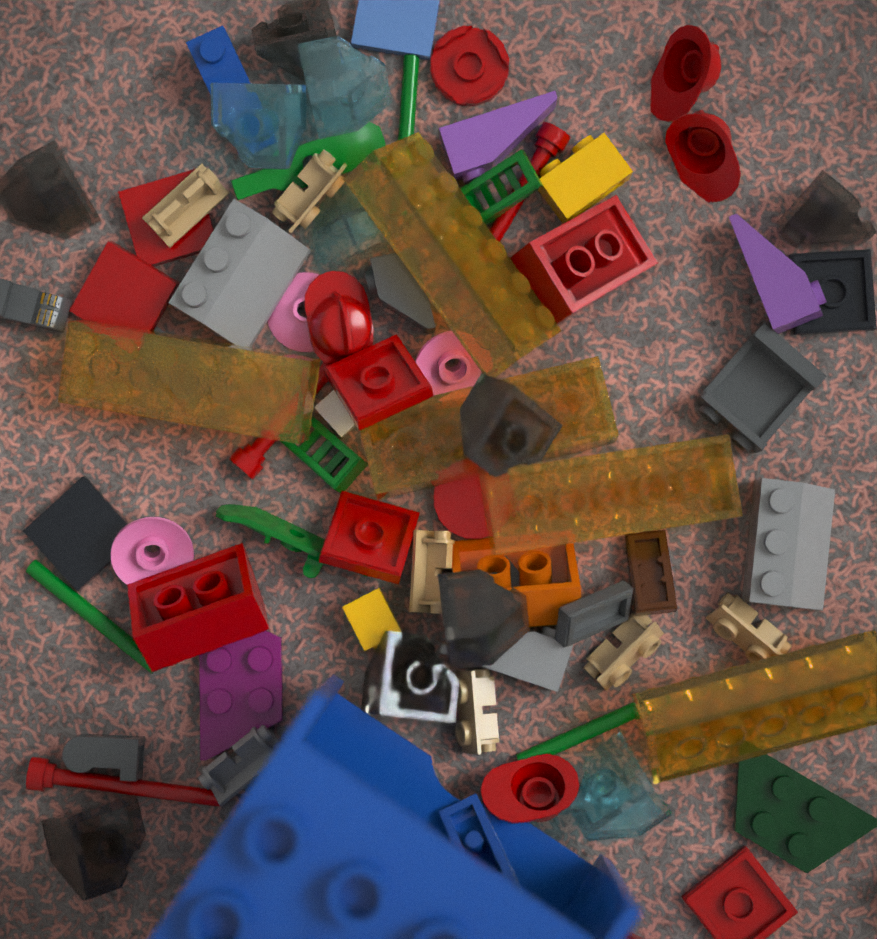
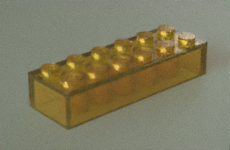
(452, 254)
(189, 380)
(425, 443)
(610, 495)
(758, 707)

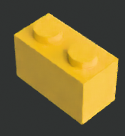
(584, 177)

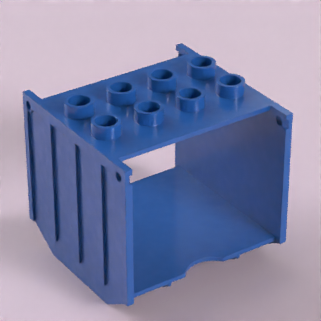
(353, 847)

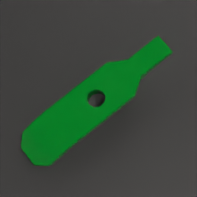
(345, 148)
(271, 526)

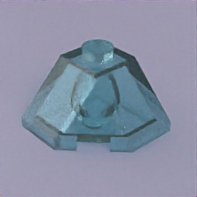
(342, 85)
(260, 120)
(343, 232)
(617, 794)

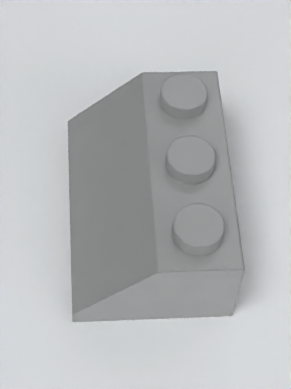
(239, 275)
(788, 544)

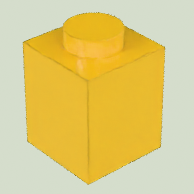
(371, 618)

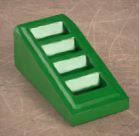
(493, 176)
(350, 470)

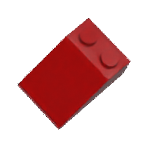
(584, 259)

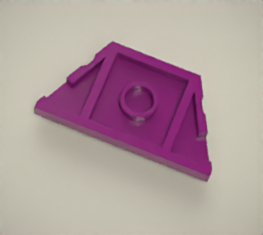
(239, 691)

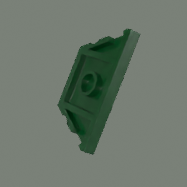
(794, 814)

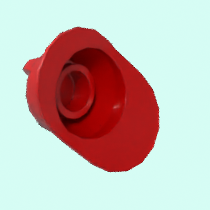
(684, 71)
(704, 155)
(338, 316)
(530, 789)

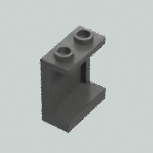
(758, 389)

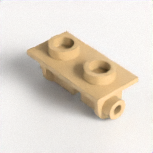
(300, 204)
(186, 205)
(430, 555)
(733, 623)
(615, 663)
(476, 730)

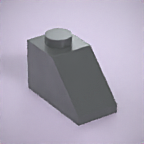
(400, 291)

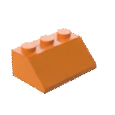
(545, 575)

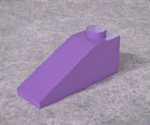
(486, 139)
(780, 282)

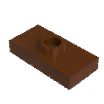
(650, 573)

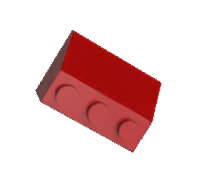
(196, 608)

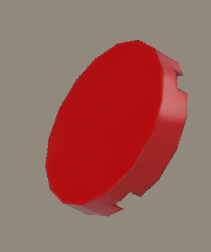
(463, 76)
(461, 508)

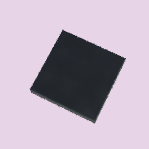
(847, 287)
(77, 533)

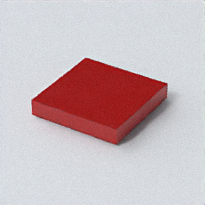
(147, 244)
(124, 291)
(378, 382)
(369, 537)
(739, 900)

